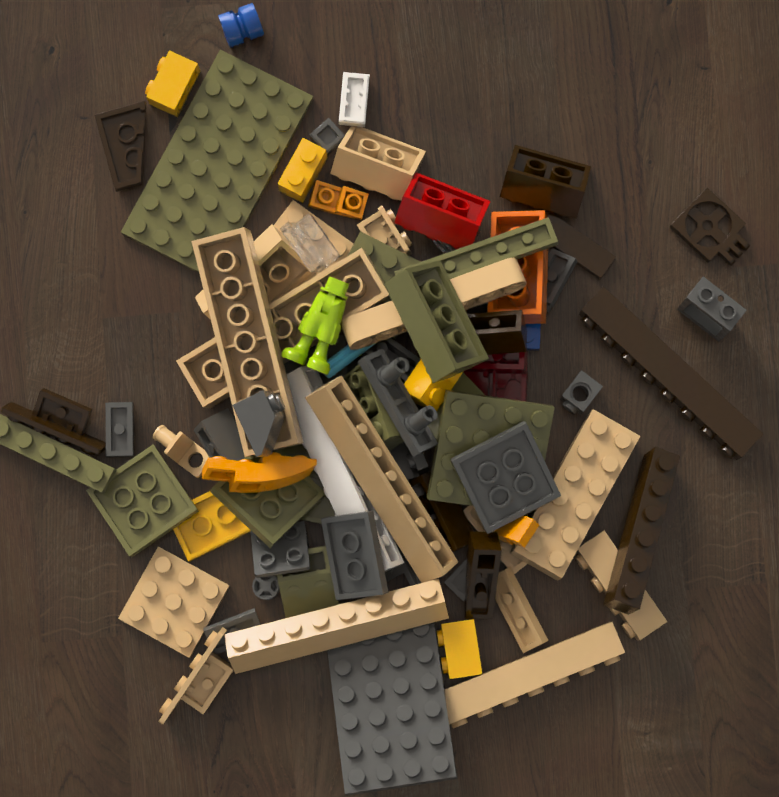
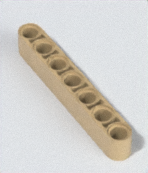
(472, 289)

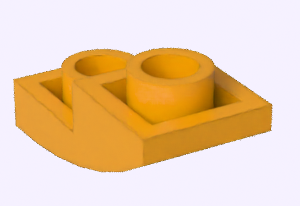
(338, 200)
(518, 531)

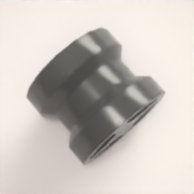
(263, 584)

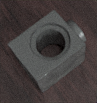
(585, 383)

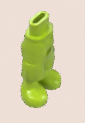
(322, 323)

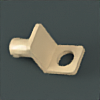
(180, 449)

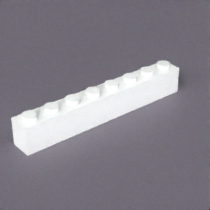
(336, 477)

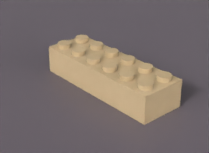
(584, 484)

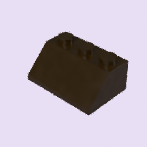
(545, 181)
(447, 516)

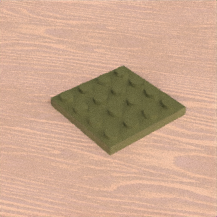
(470, 420)

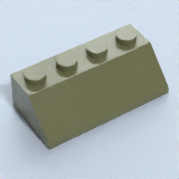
(436, 320)

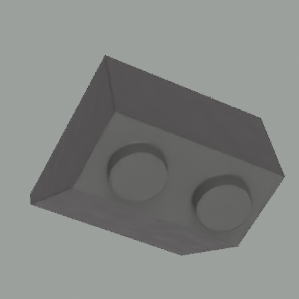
(261, 420)

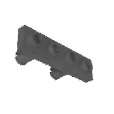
(408, 420)

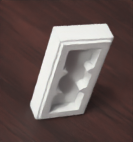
(354, 99)

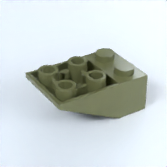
(373, 407)
(308, 589)

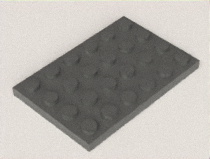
(391, 712)

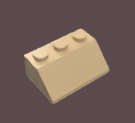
(376, 162)

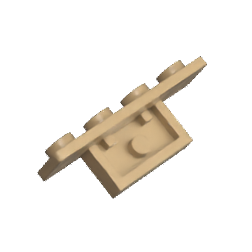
(204, 682)

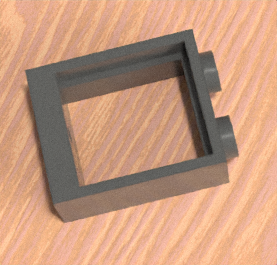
(710, 314)

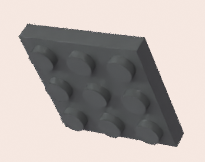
(505, 477)

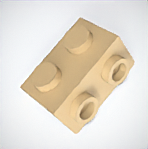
(382, 227)

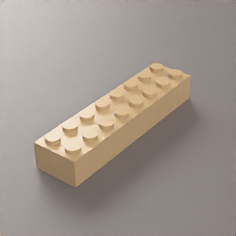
(365, 290)
(244, 326)

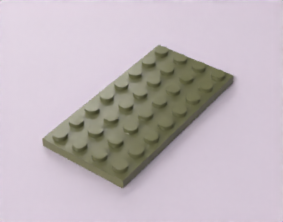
(217, 159)

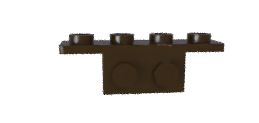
(59, 418)

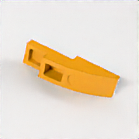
(266, 475)

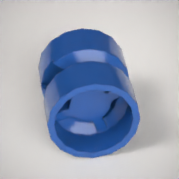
(241, 25)

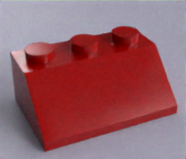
(441, 211)

